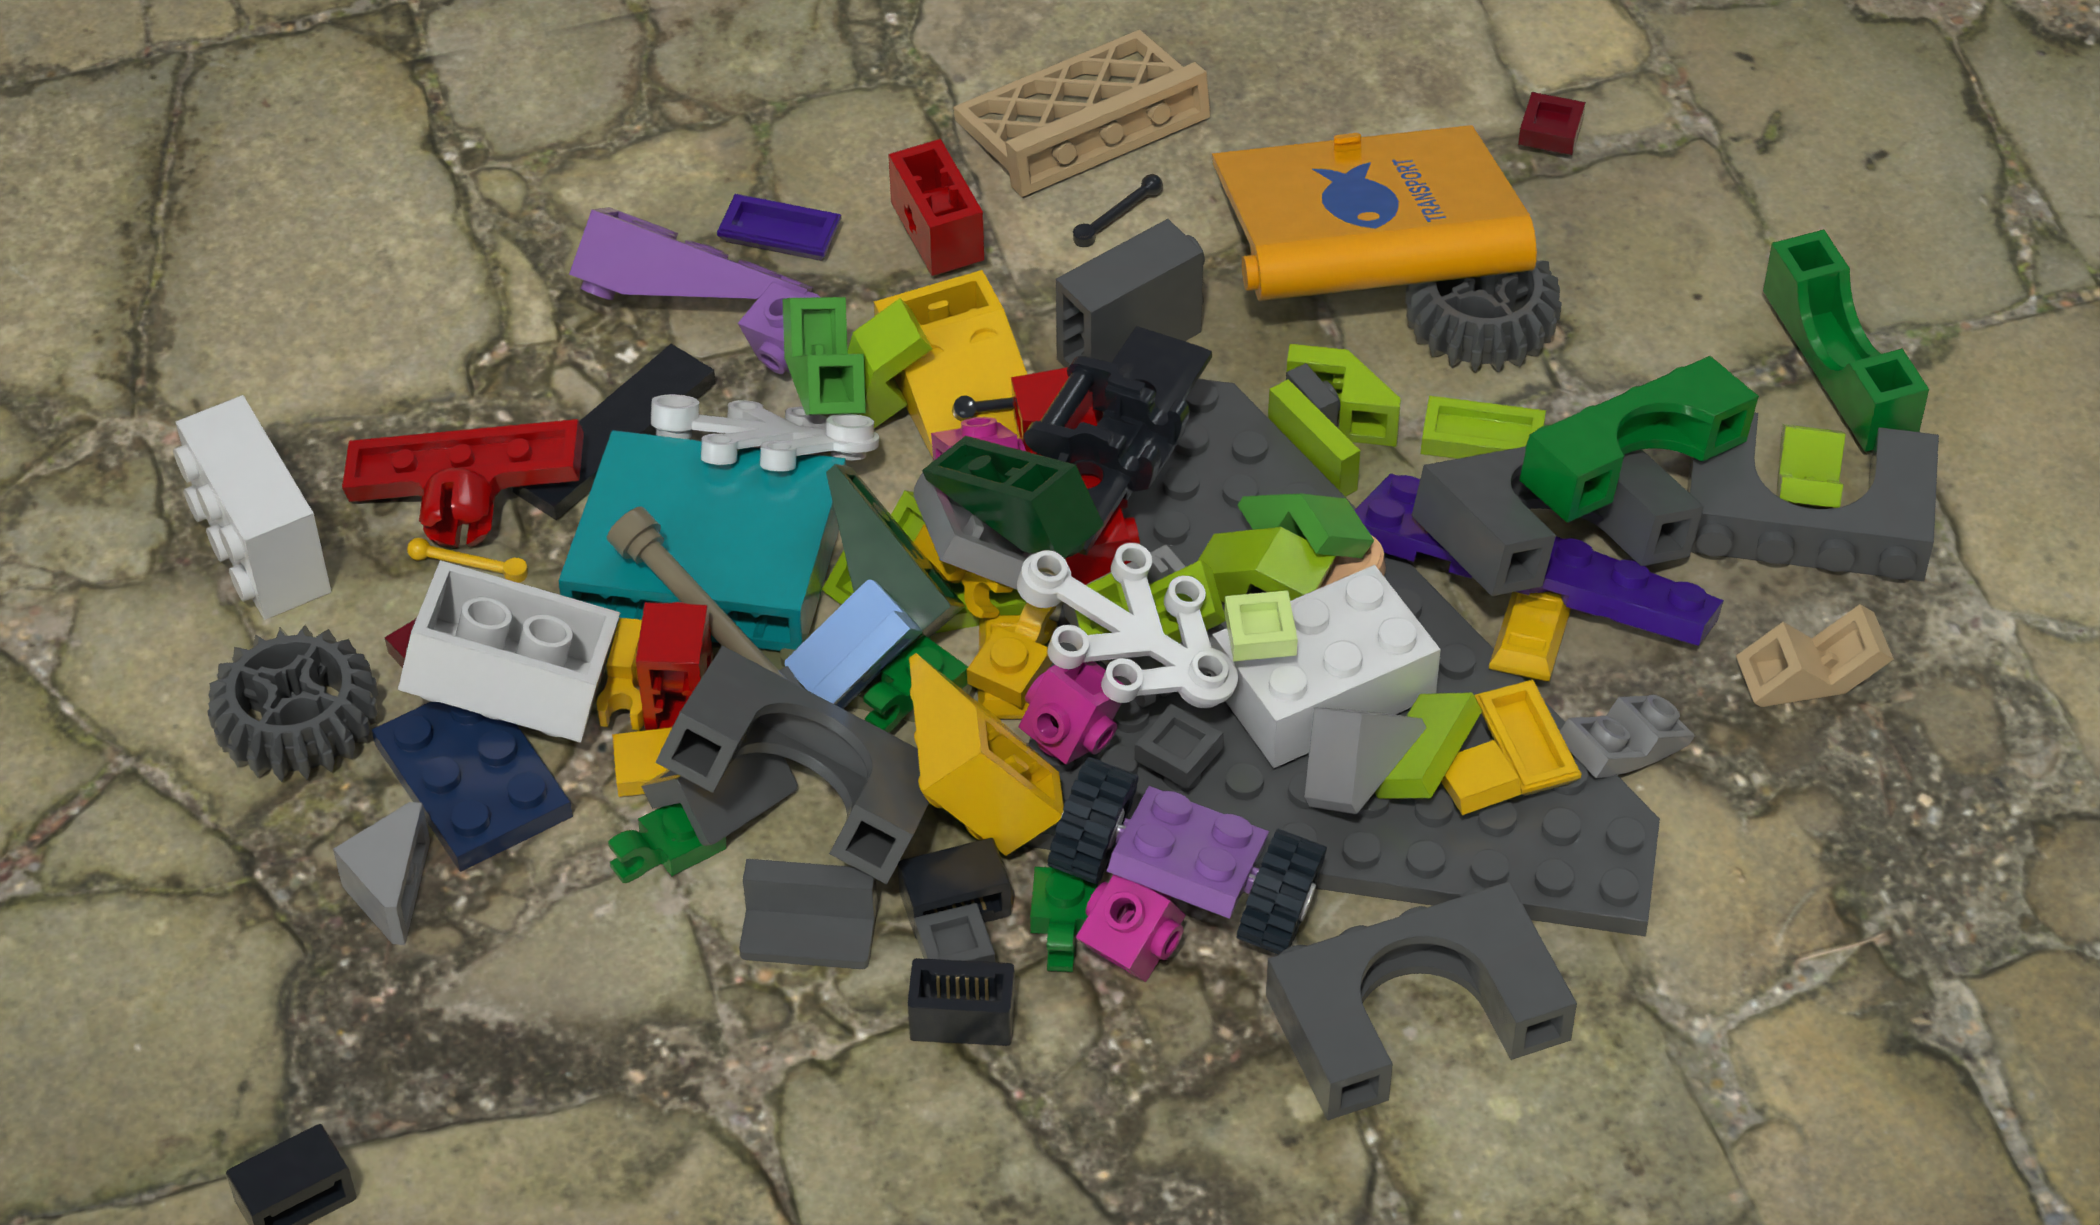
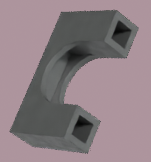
(1486, 525)
(1878, 535)
(753, 710)
(1474, 940)

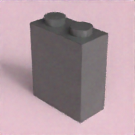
(1140, 283)

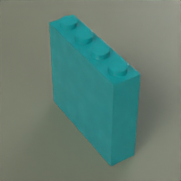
(739, 530)

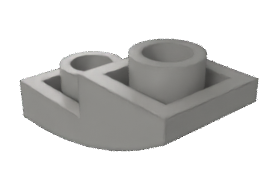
(1628, 737)

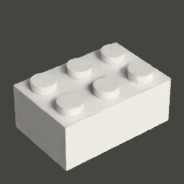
(251, 507)
(508, 651)
(1353, 653)

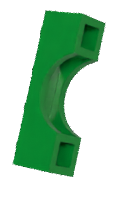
(1815, 302)
(1688, 411)

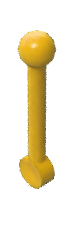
(513, 569)

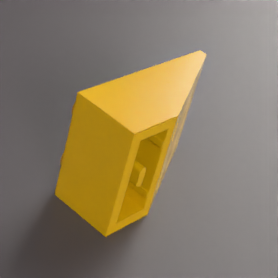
(969, 356)
(979, 764)

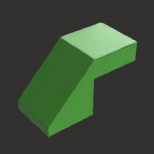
(818, 356)
(1322, 520)

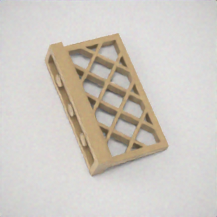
(1091, 130)

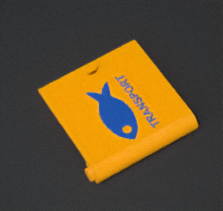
(1375, 212)

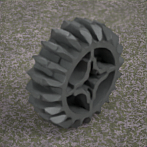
(1477, 316)
(299, 718)

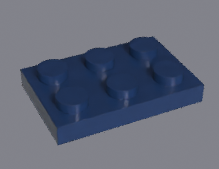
(474, 778)

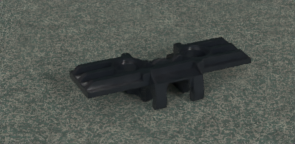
(1141, 418)

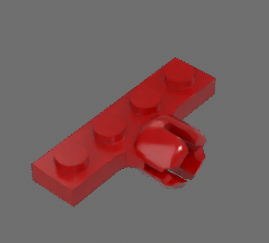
(462, 471)

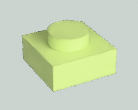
(1260, 625)

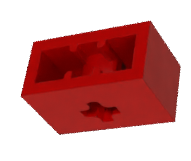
(936, 207)
(671, 658)

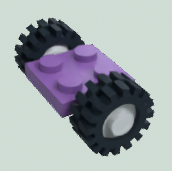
(1186, 853)

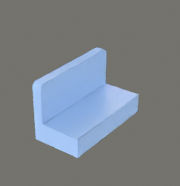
(853, 645)

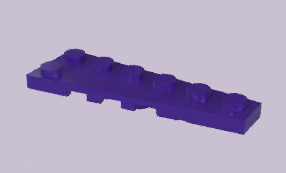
(1582, 576)

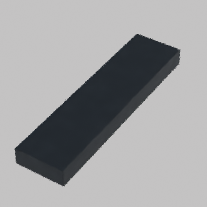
(625, 411)

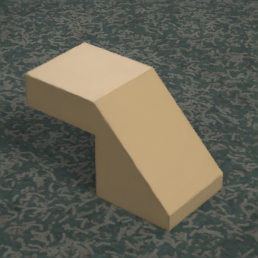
(1795, 667)

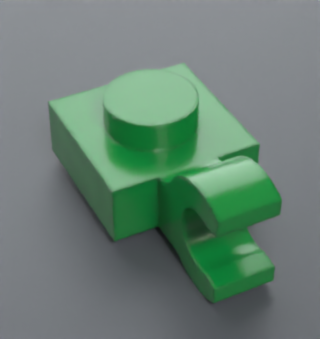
(892, 696)
(662, 839)
(1059, 912)

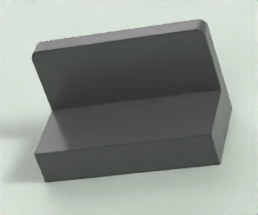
(745, 791)
(808, 914)

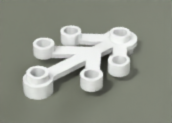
(753, 426)
(1133, 632)

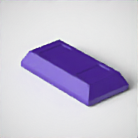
(778, 227)

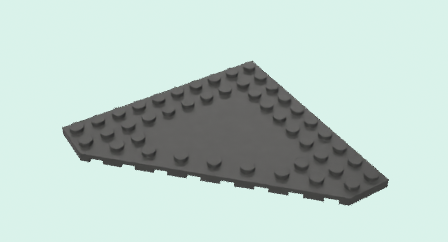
(1569, 851)

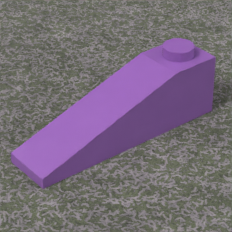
(646, 259)

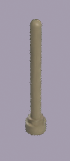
(638, 538)

